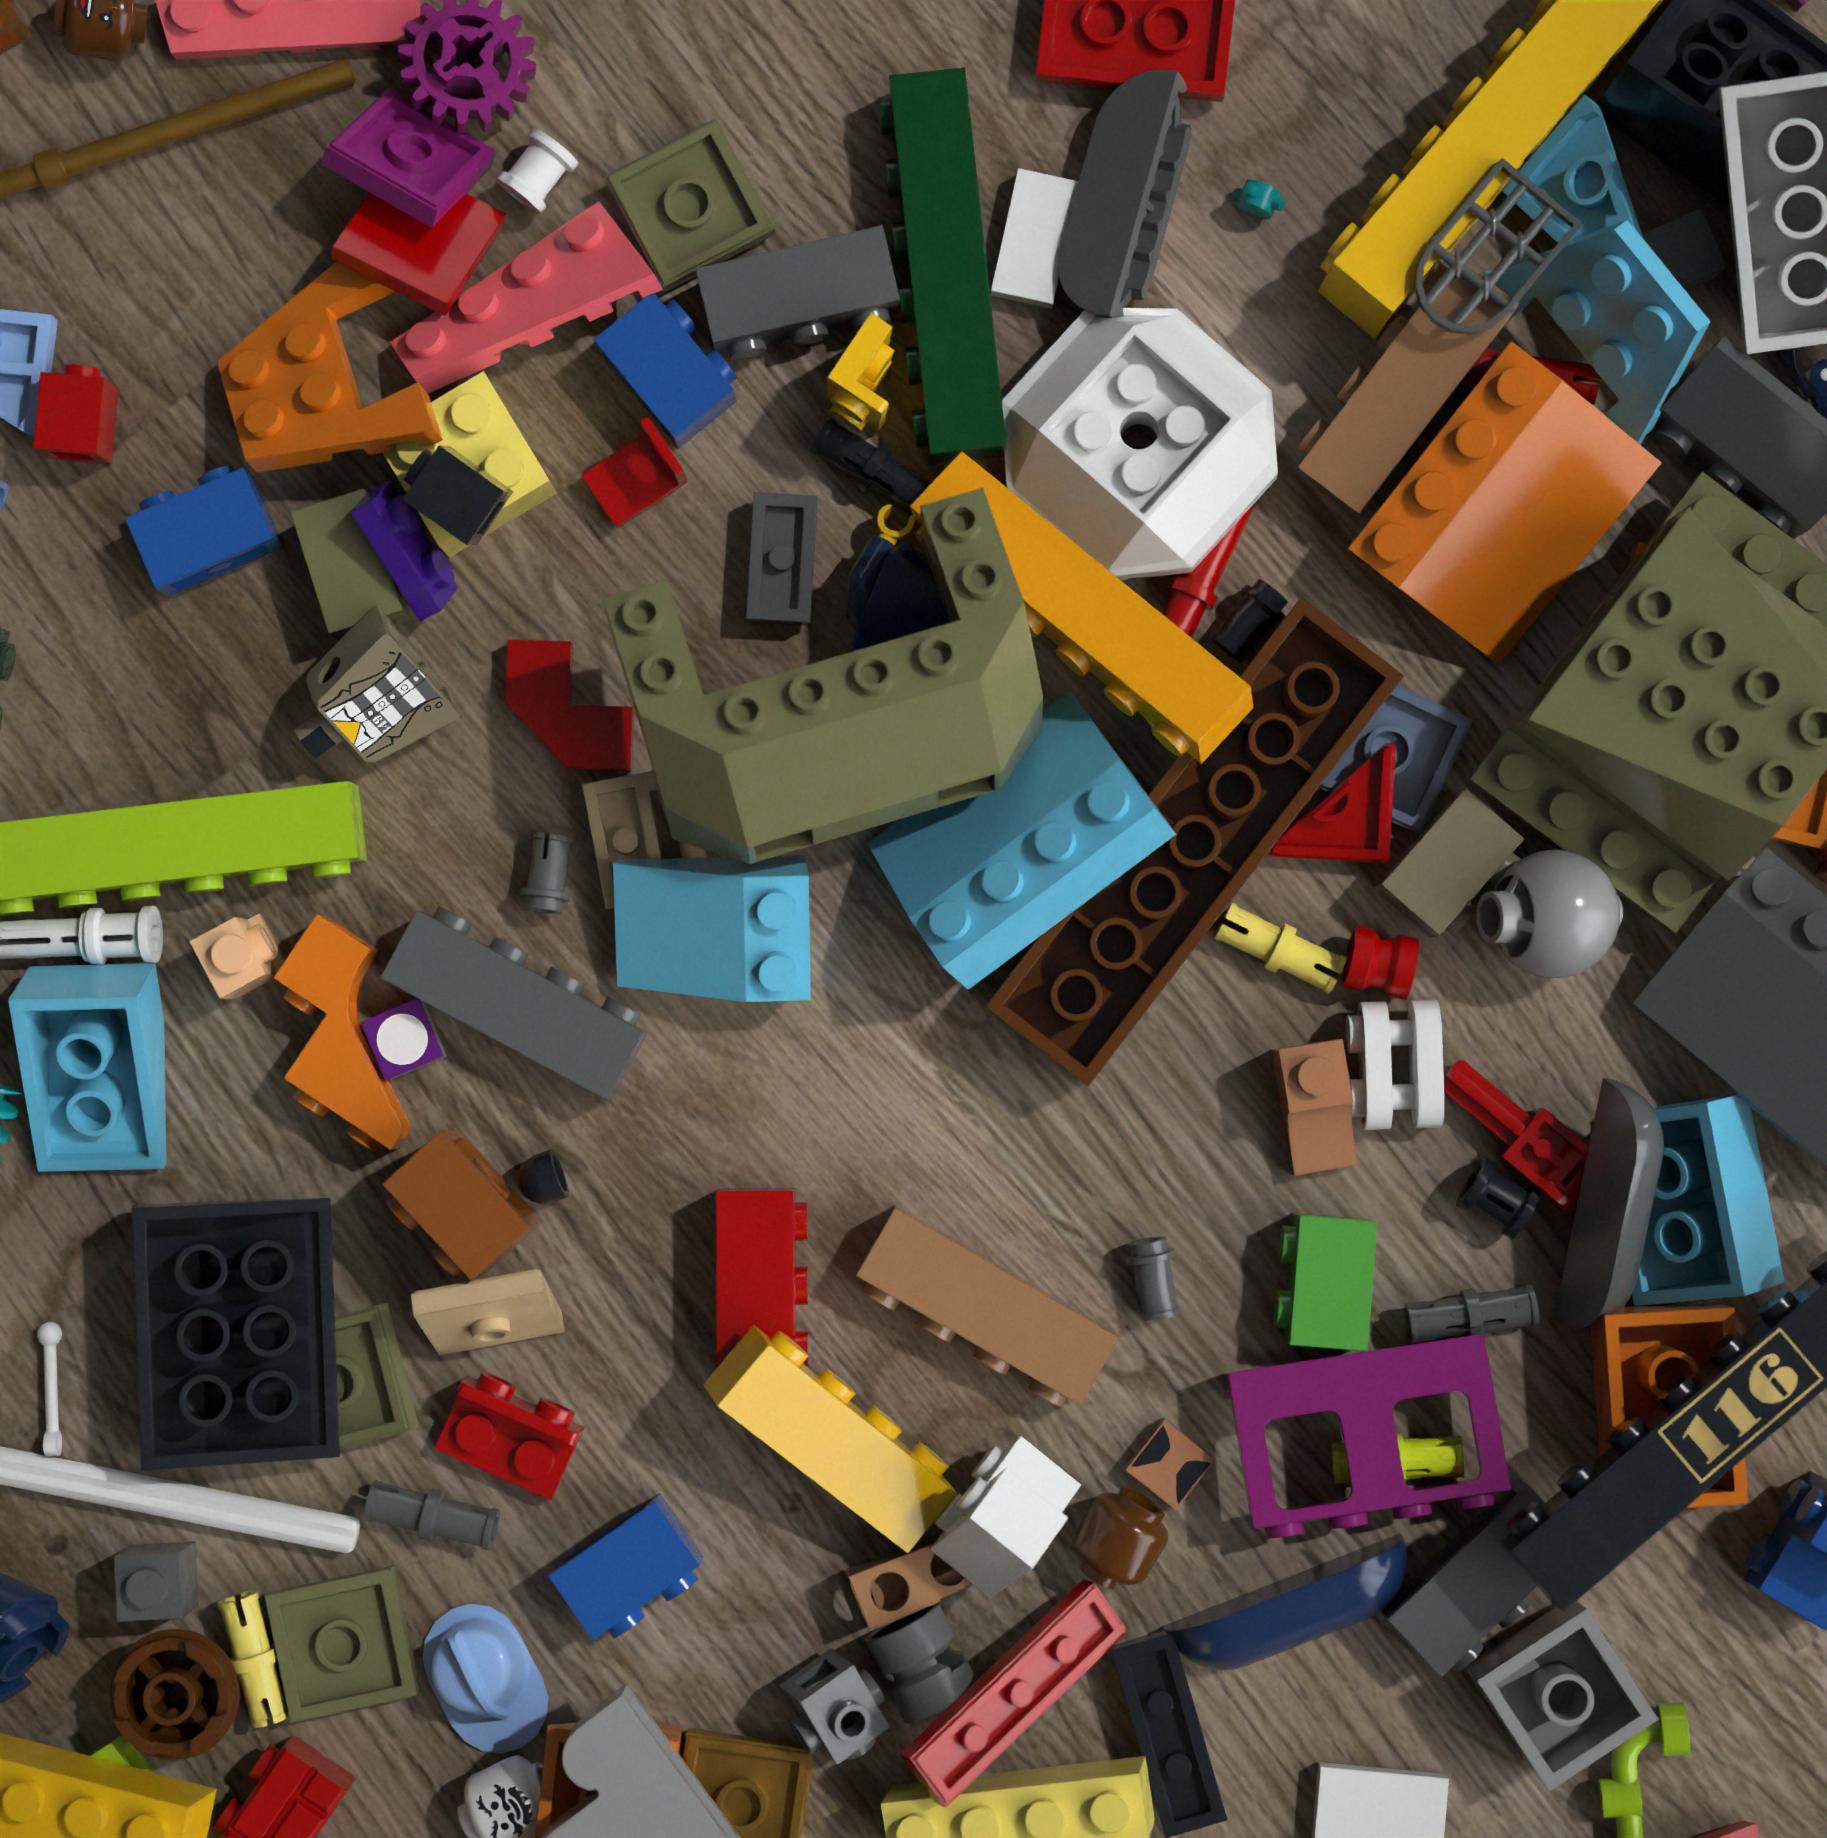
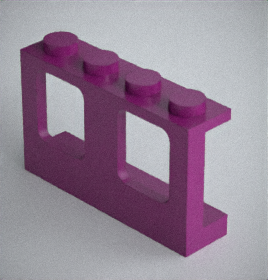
(1362, 1394)

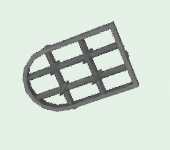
(1491, 226)

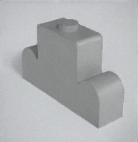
(636, 1778)

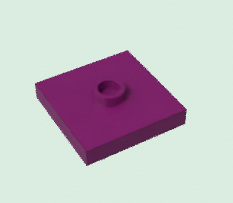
(408, 158)

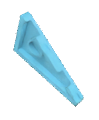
(1580, 174)

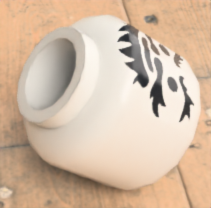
(502, 1800)

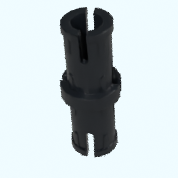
(868, 465)

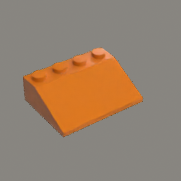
(1505, 503)

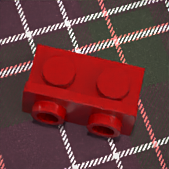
(510, 1435)

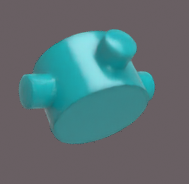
(1258, 199)

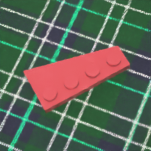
(300, 26)
(550, 283)

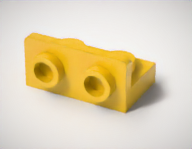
(859, 374)

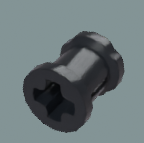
(1498, 1198)

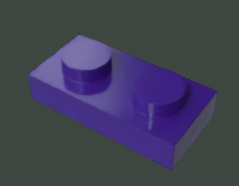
(396, 536)

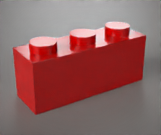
(758, 1265)

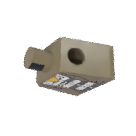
(374, 693)

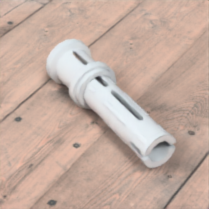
(95, 935)

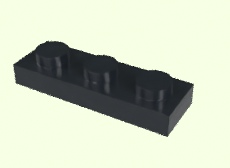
(1169, 1733)

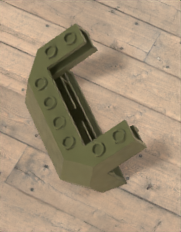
(849, 734)

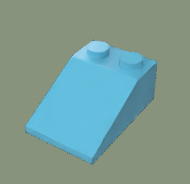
(714, 927)
(92, 1065)

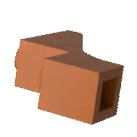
(338, 1062)

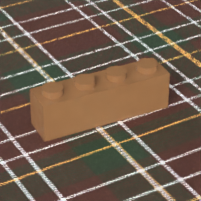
(1399, 395)
(986, 1306)

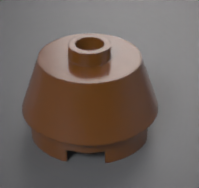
(174, 1694)

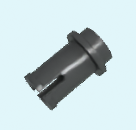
(547, 873)
(1153, 1278)

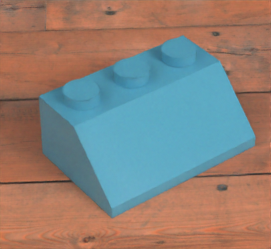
(1710, 1208)

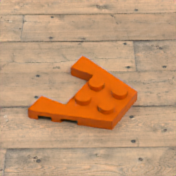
(297, 388)

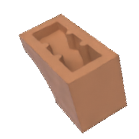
(1315, 1105)

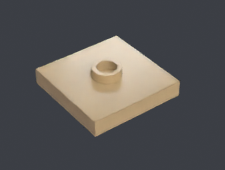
(487, 1312)

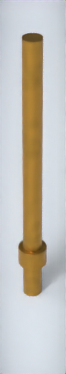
(55, 167)

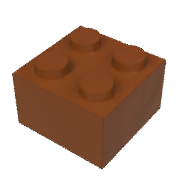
(460, 1204)

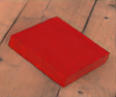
(418, 259)

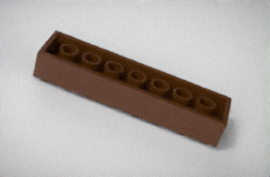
(1116, 952)

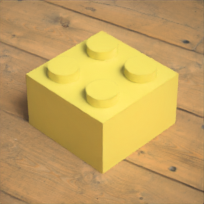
(484, 432)

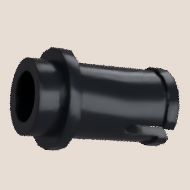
(1249, 619)

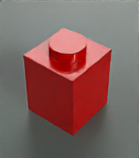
(76, 415)

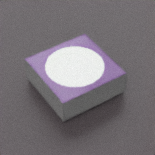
(403, 1039)

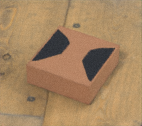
(1169, 1463)

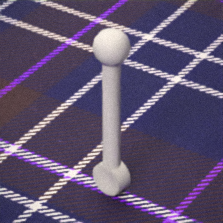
(49, 1336)

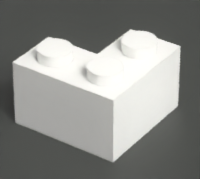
(1004, 1516)

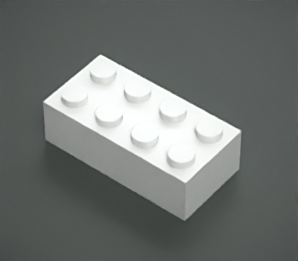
(1778, 208)

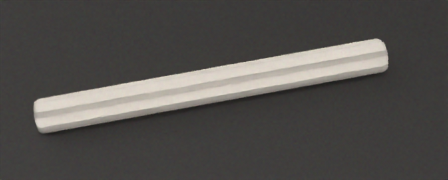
(178, 1501)

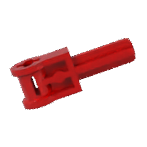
(1536, 1146)

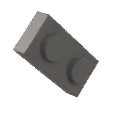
(782, 558)

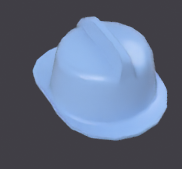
(485, 1678)

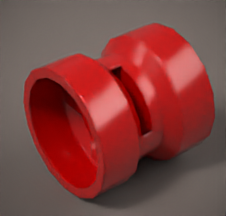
(1380, 962)

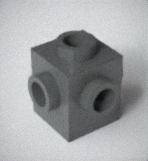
(835, 1707)

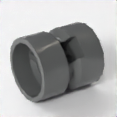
(922, 1663)

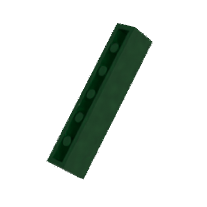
(945, 264)

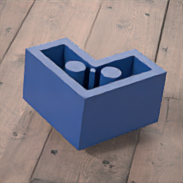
(1793, 1559)

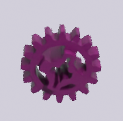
(447, 80)

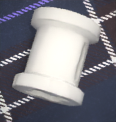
(536, 171)

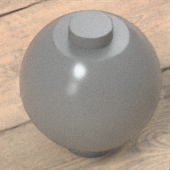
(1551, 914)

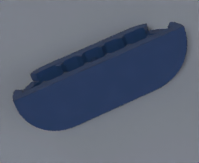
(1294, 1608)

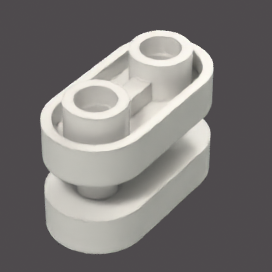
(1371, 1036)

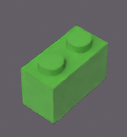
(1327, 1281)

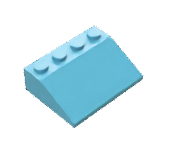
(1021, 858)

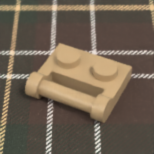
(625, 825)

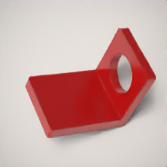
(635, 476)

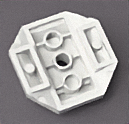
(1152, 505)

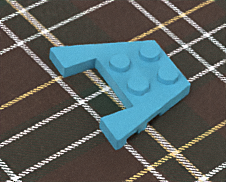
(1620, 315)

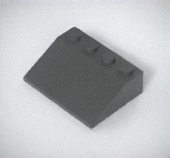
(1753, 998)

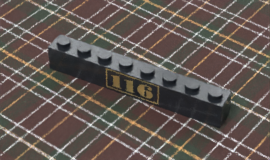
(1679, 1448)

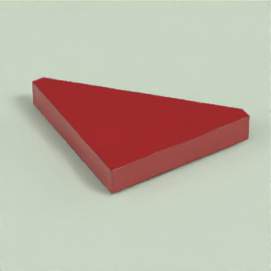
(1351, 819)

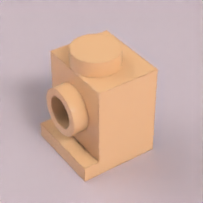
(239, 956)

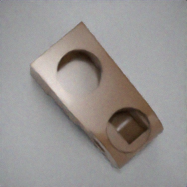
(902, 1583)

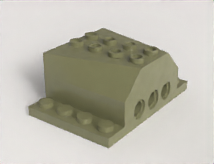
(1679, 710)

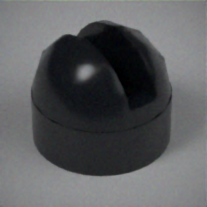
(542, 1178)

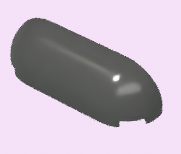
(1125, 194)
(1611, 1207)

